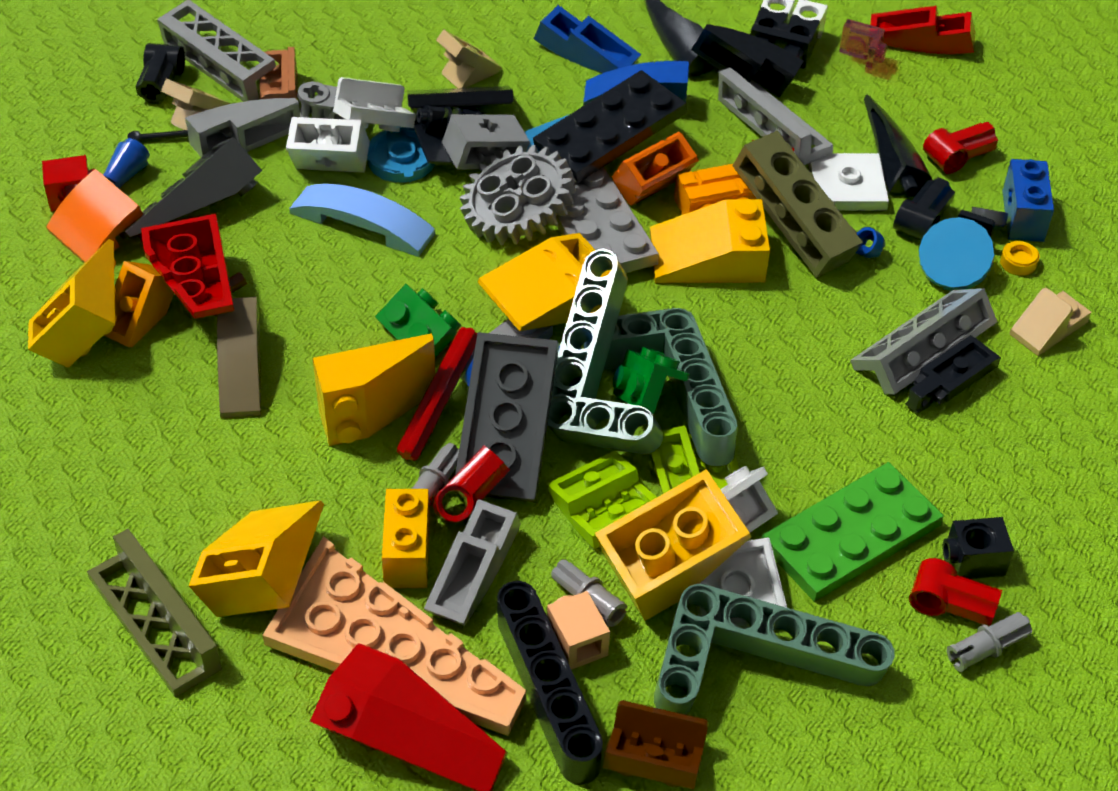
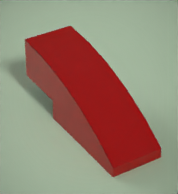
(927, 31)

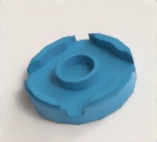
(398, 156)
(956, 254)

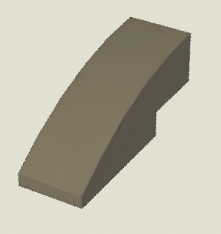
(239, 359)

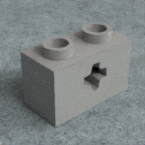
(475, 138)

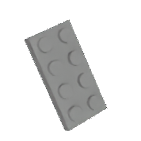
(608, 222)

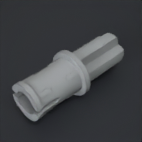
(438, 472)
(576, 582)
(989, 641)

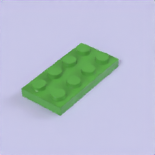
(852, 531)

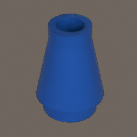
(126, 161)

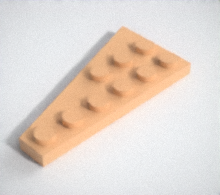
(344, 606)

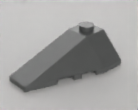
(215, 176)

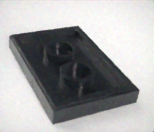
(460, 96)

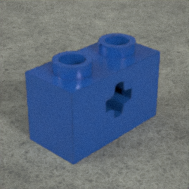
(1028, 200)

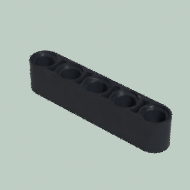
(551, 697)

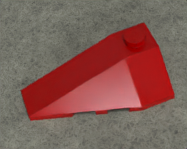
(192, 263)
(399, 714)

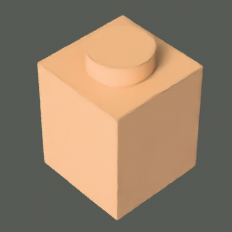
(579, 629)

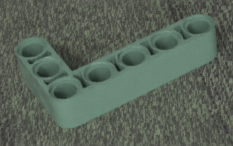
(590, 363)
(702, 396)
(761, 641)

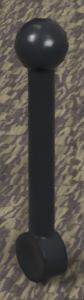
(155, 136)

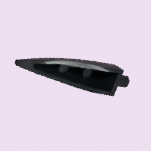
(678, 36)
(900, 162)

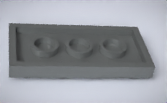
(510, 409)

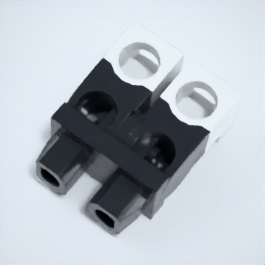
(789, 28)

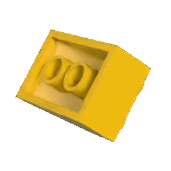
(713, 244)
(371, 386)
(672, 543)

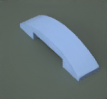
(367, 210)

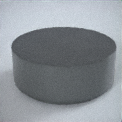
(999, 217)

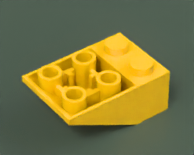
(540, 283)
(77, 311)
(257, 560)

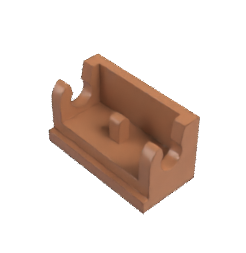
(283, 79)

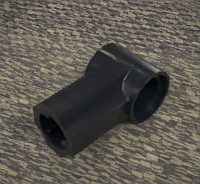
(159, 63)
(925, 209)

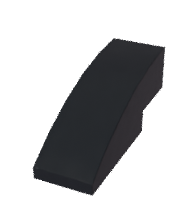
(748, 56)

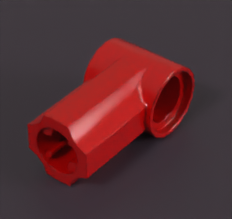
(954, 149)
(472, 483)
(941, 590)

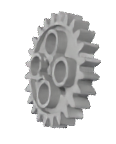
(518, 195)

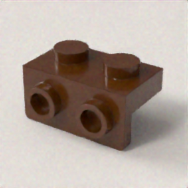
(656, 744)

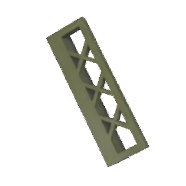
(167, 603)

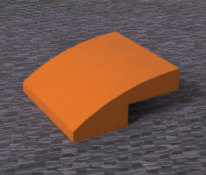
(92, 215)

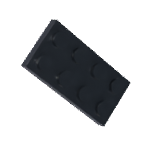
(612, 124)

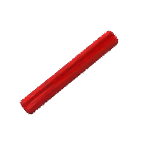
(437, 394)

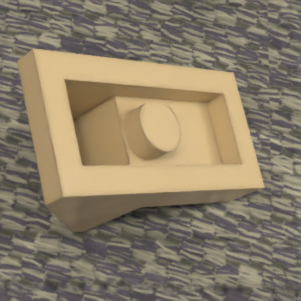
(466, 62)
(188, 101)
(1049, 320)

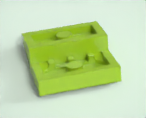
(679, 461)
(599, 494)

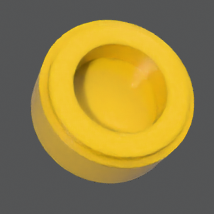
(1019, 258)

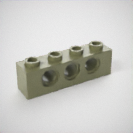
(797, 203)

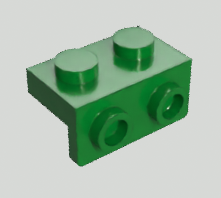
(414, 315)
(643, 377)

